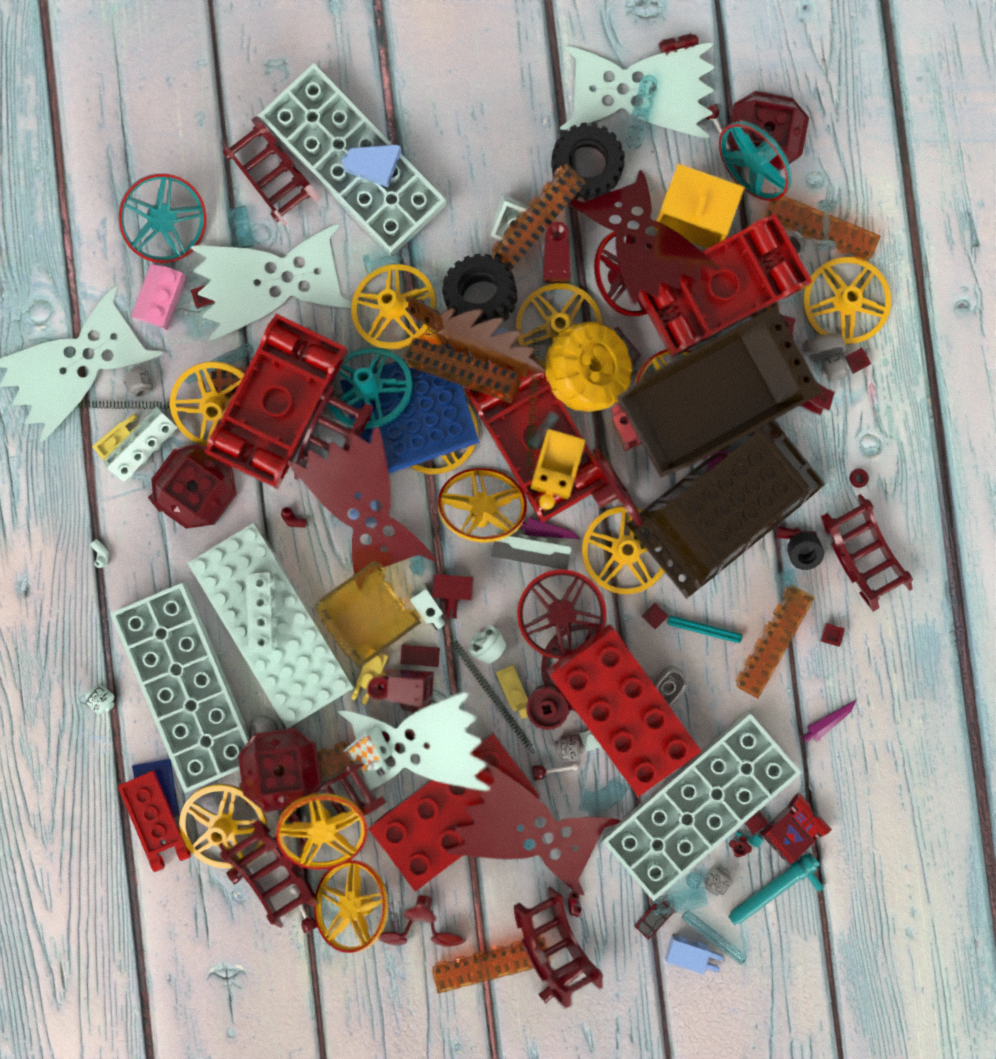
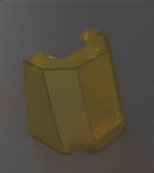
(366, 615)

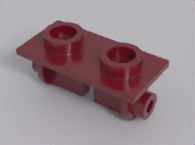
(683, 42)

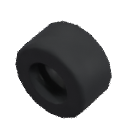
(809, 560)

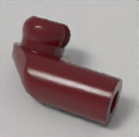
(291, 520)
(572, 902)

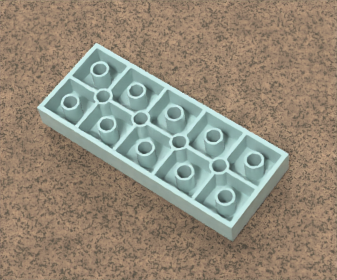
(322, 126)
(304, 667)
(183, 685)
(700, 805)

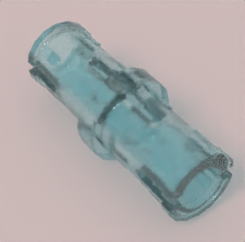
(548, 423)

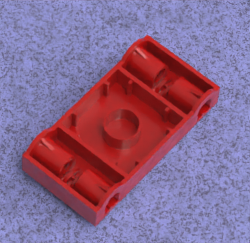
(755, 274)
(276, 401)
(509, 430)
(623, 710)
(424, 823)

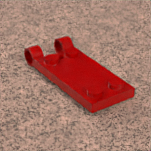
(153, 818)

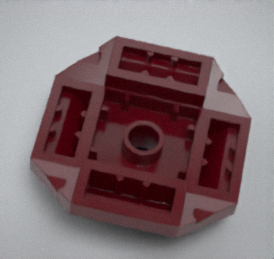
(778, 112)
(214, 490)
(274, 748)

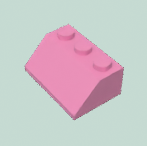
(159, 296)

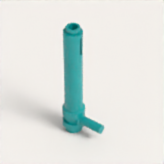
(798, 871)

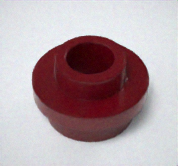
(864, 478)

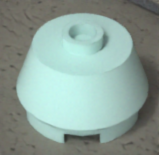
(487, 645)

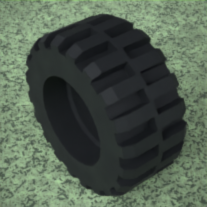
(598, 139)
(476, 270)

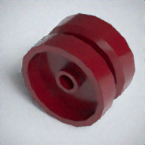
(544, 716)

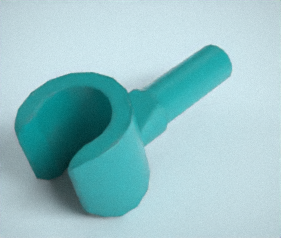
(756, 841)

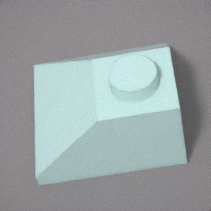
(506, 216)

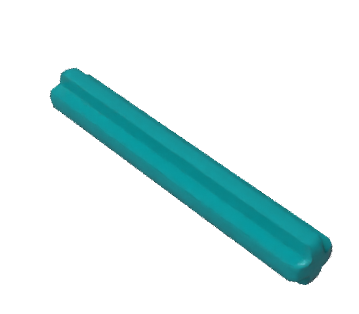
(704, 629)

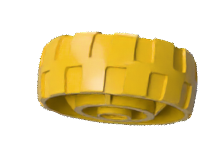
(588, 366)

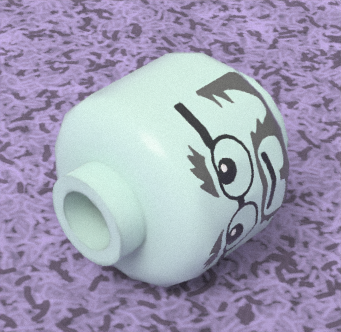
(100, 699)

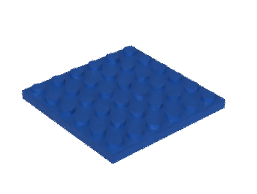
(430, 425)

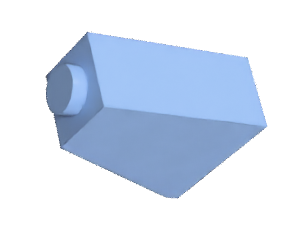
(373, 163)

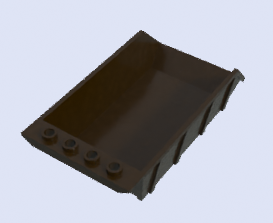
(718, 393)
(726, 506)

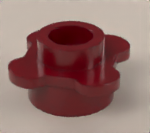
(738, 852)

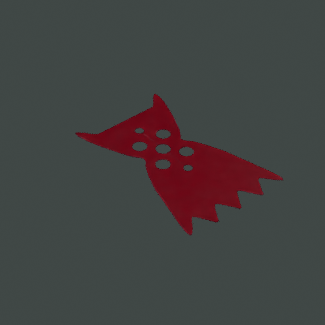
(639, 266)
(365, 472)
(511, 805)

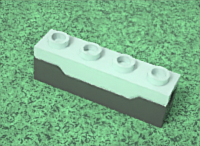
(532, 551)

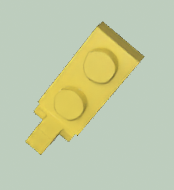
(513, 690)

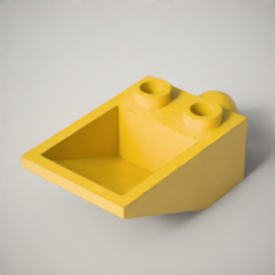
(558, 463)

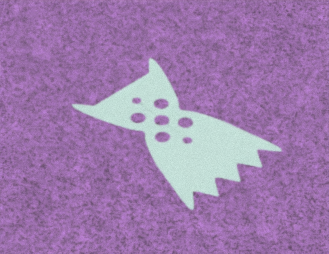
(676, 93)
(235, 269)
(57, 394)
(450, 746)

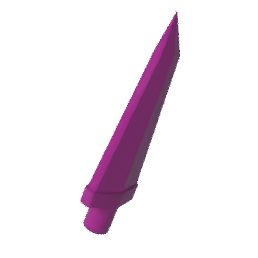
(536, 528)
(824, 725)

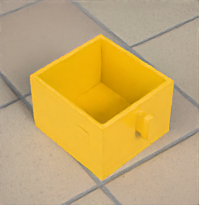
(699, 206)

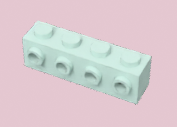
(140, 444)
(261, 612)

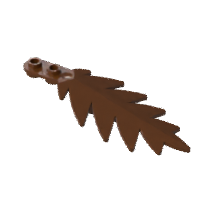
(477, 339)

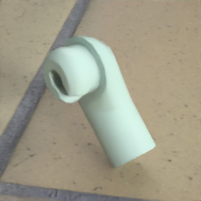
(102, 554)

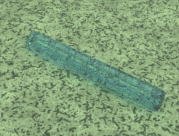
(229, 358)
(714, 937)

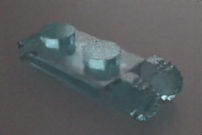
(682, 901)

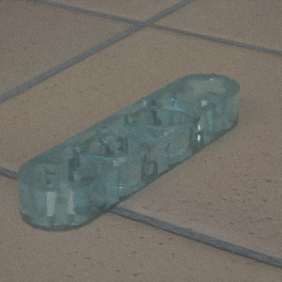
(641, 112)

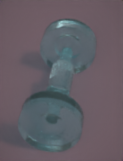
(826, 205)
(386, 260)

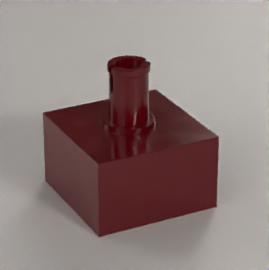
(453, 590)

